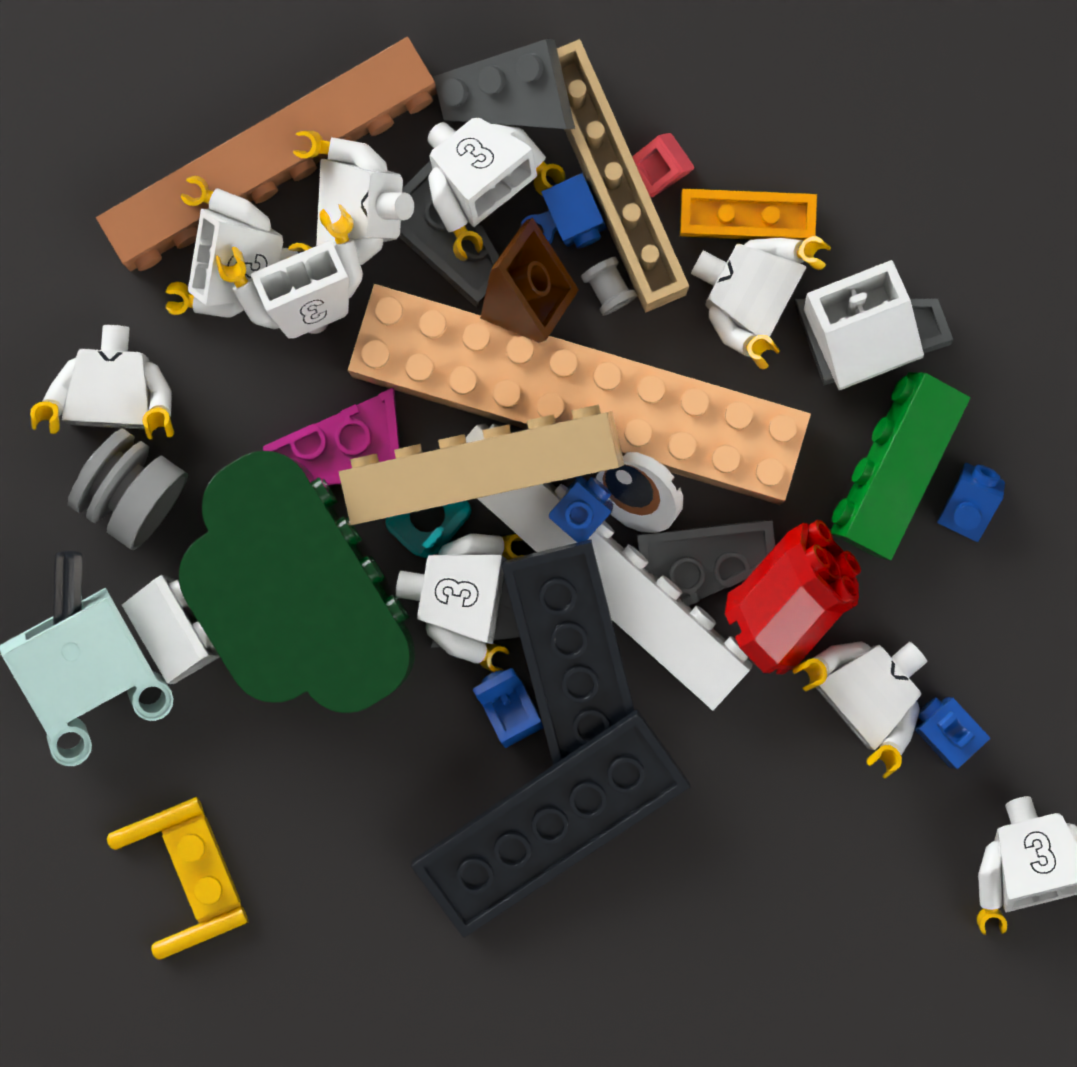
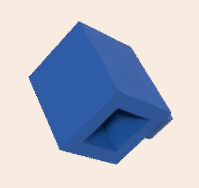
(572, 213)
(950, 731)

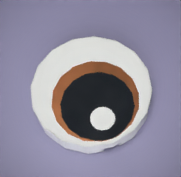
(642, 493)

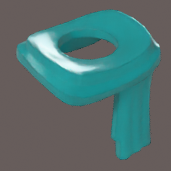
(429, 543)

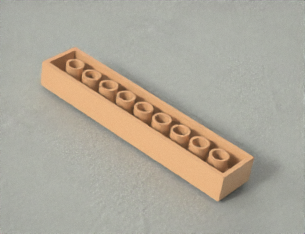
(513, 379)

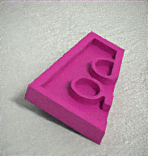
(347, 435)

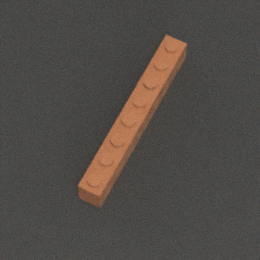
(263, 155)

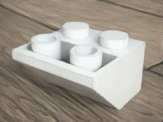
(864, 325)
(169, 629)

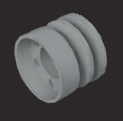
(119, 483)

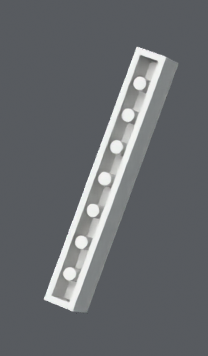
(636, 599)

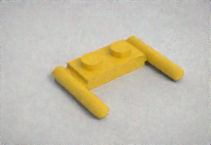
(199, 870)

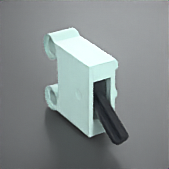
(80, 662)

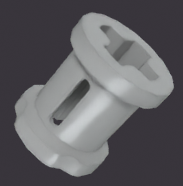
(608, 286)

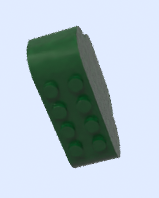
(291, 590)

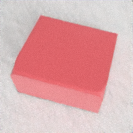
(662, 163)

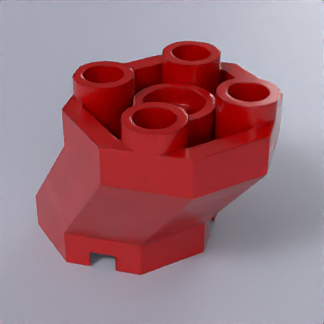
(793, 597)

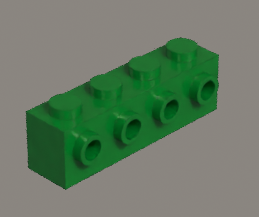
(899, 464)

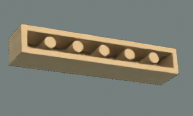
(618, 185)
(481, 467)

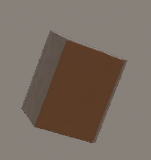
(528, 286)

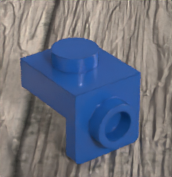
(973, 501)
(582, 508)
(508, 706)

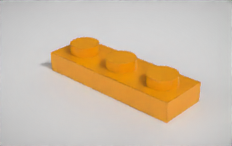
(747, 214)

